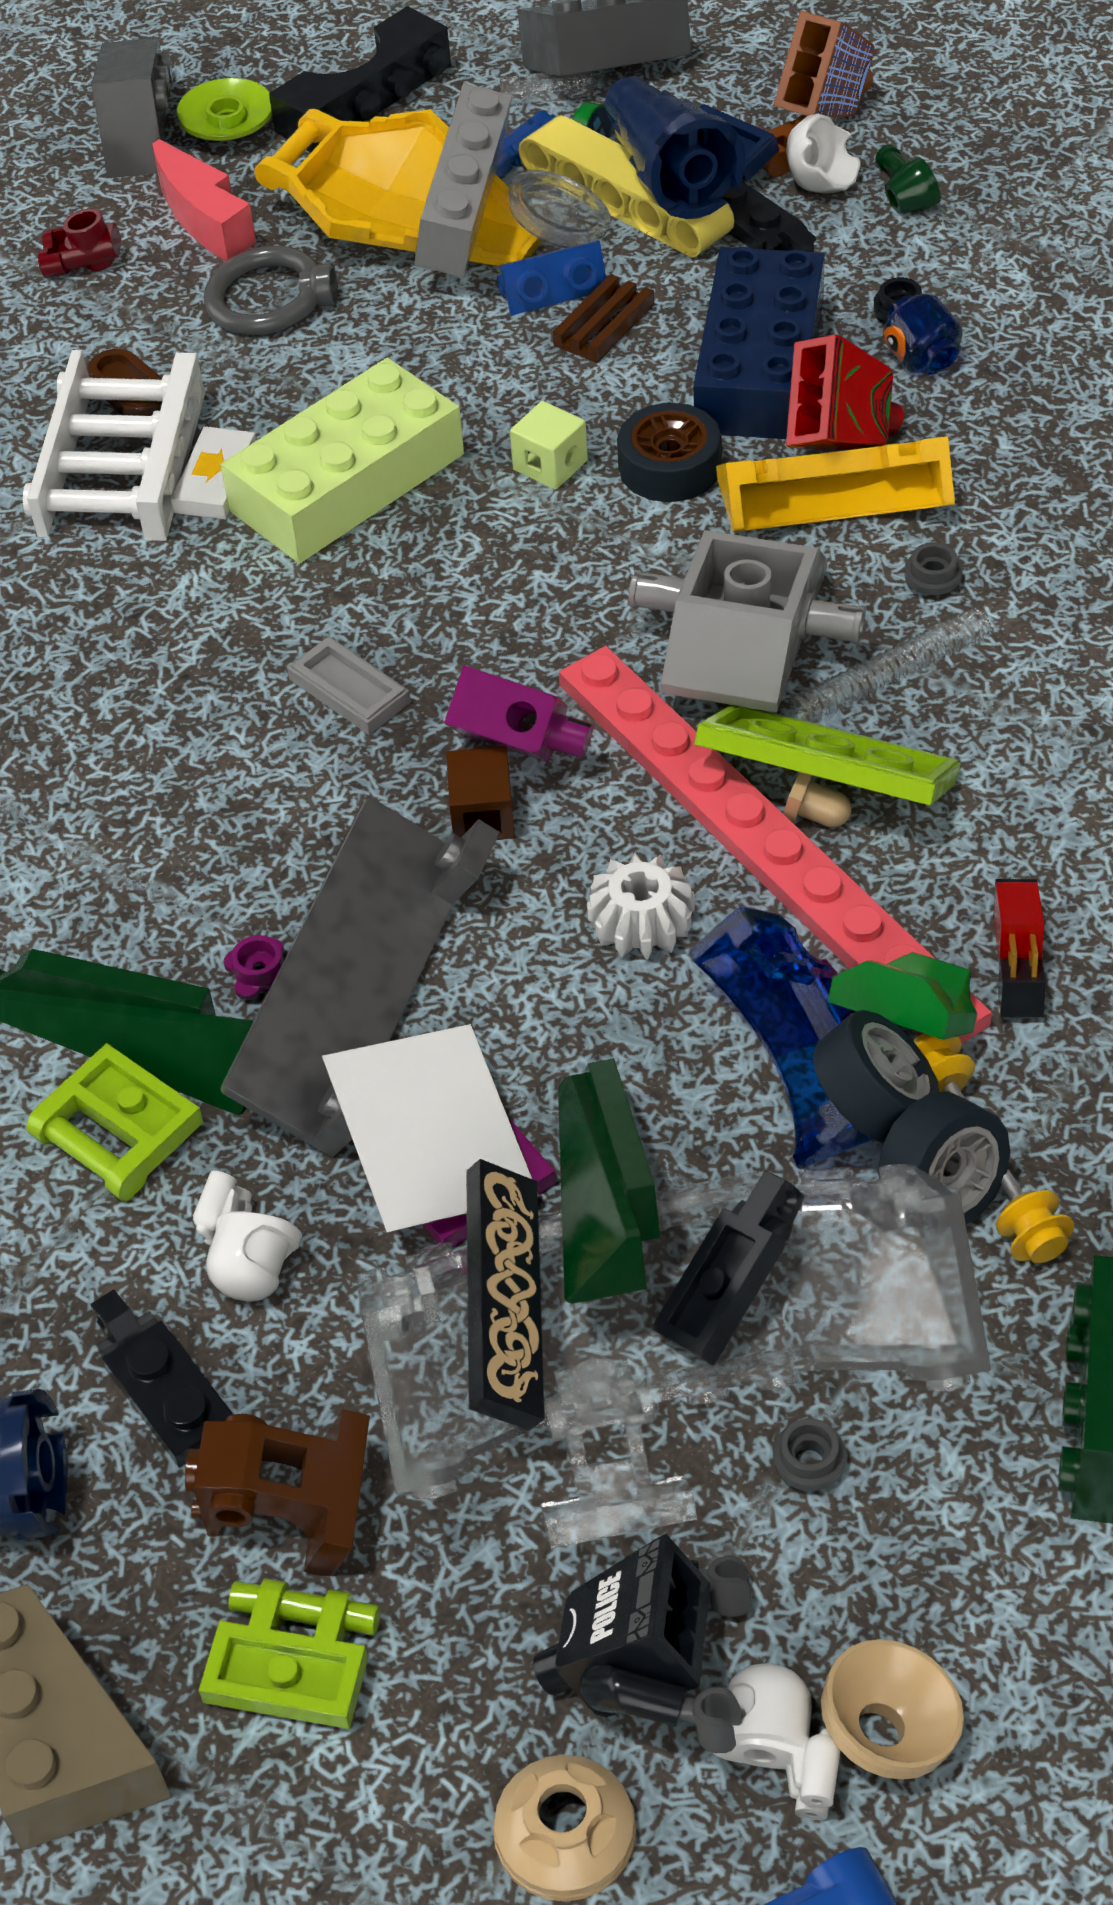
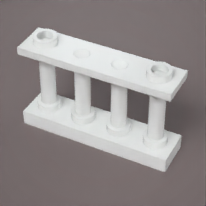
(160, 465)

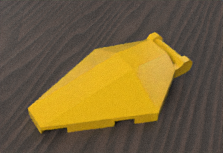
(374, 181)

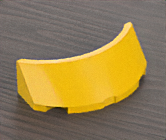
(837, 484)

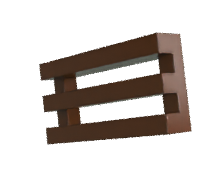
(595, 315)

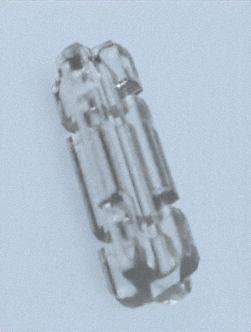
(547, 87)

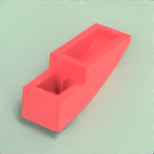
(204, 202)

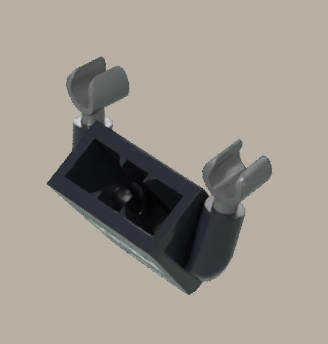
(639, 1637)

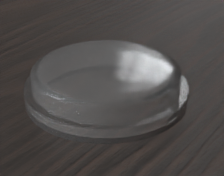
(556, 208)

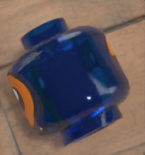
(923, 333)

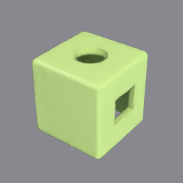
(554, 441)

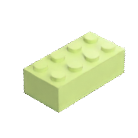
(343, 459)

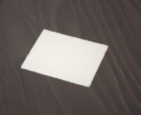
(421, 1120)

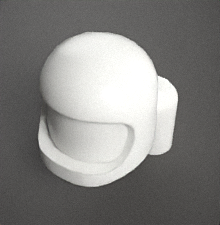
(245, 1245)
(776, 1735)

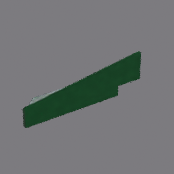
(148, 1018)
(604, 1187)

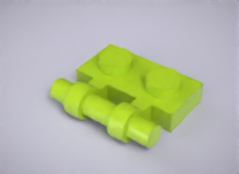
(286, 1671)

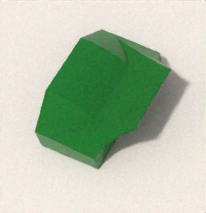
(910, 993)

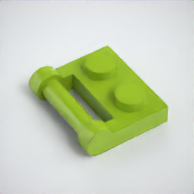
(128, 1105)

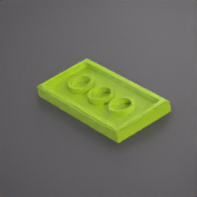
(829, 753)

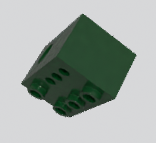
(1089, 1403)

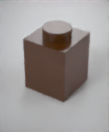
(480, 790)

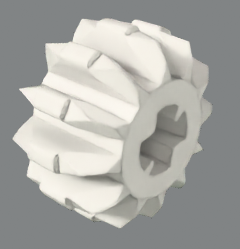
(640, 905)

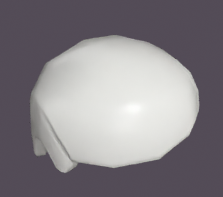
(820, 156)

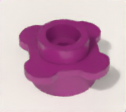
(253, 953)

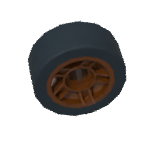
(669, 452)

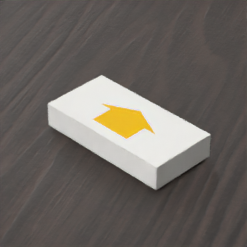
(201, 484)

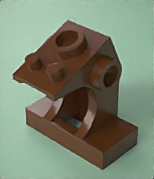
(325, 1503)

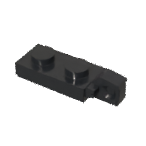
(765, 224)
(730, 1269)
(157, 1377)

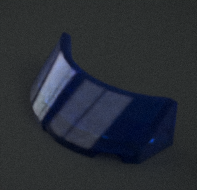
(786, 1003)

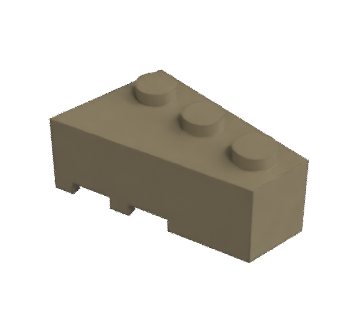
(62, 1738)

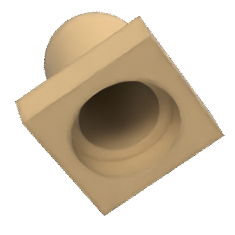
(817, 803)

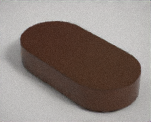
(124, 365)

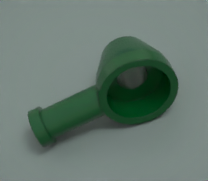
(912, 181)

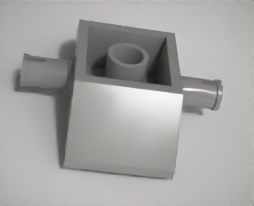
(742, 618)

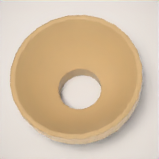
(907, 1691)
(569, 1862)

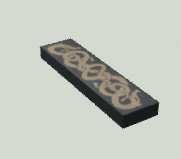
(504, 1296)

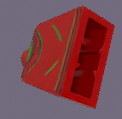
(839, 397)

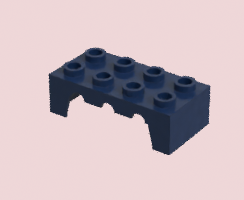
(753, 319)

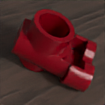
(79, 243)

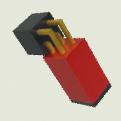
(1019, 947)

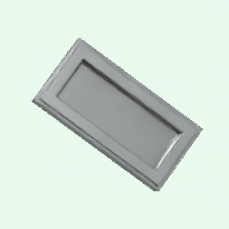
(349, 685)

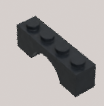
(408, 54)

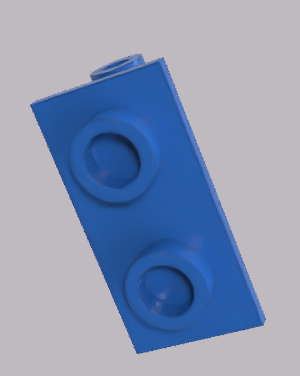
(552, 277)

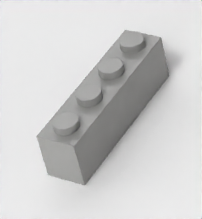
(462, 180)

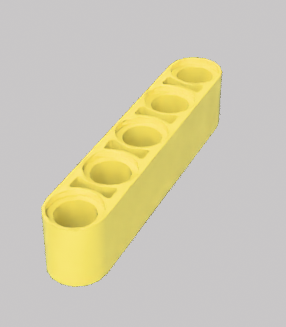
(605, 169)

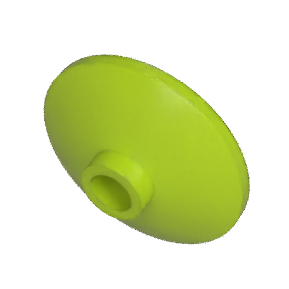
(224, 109)

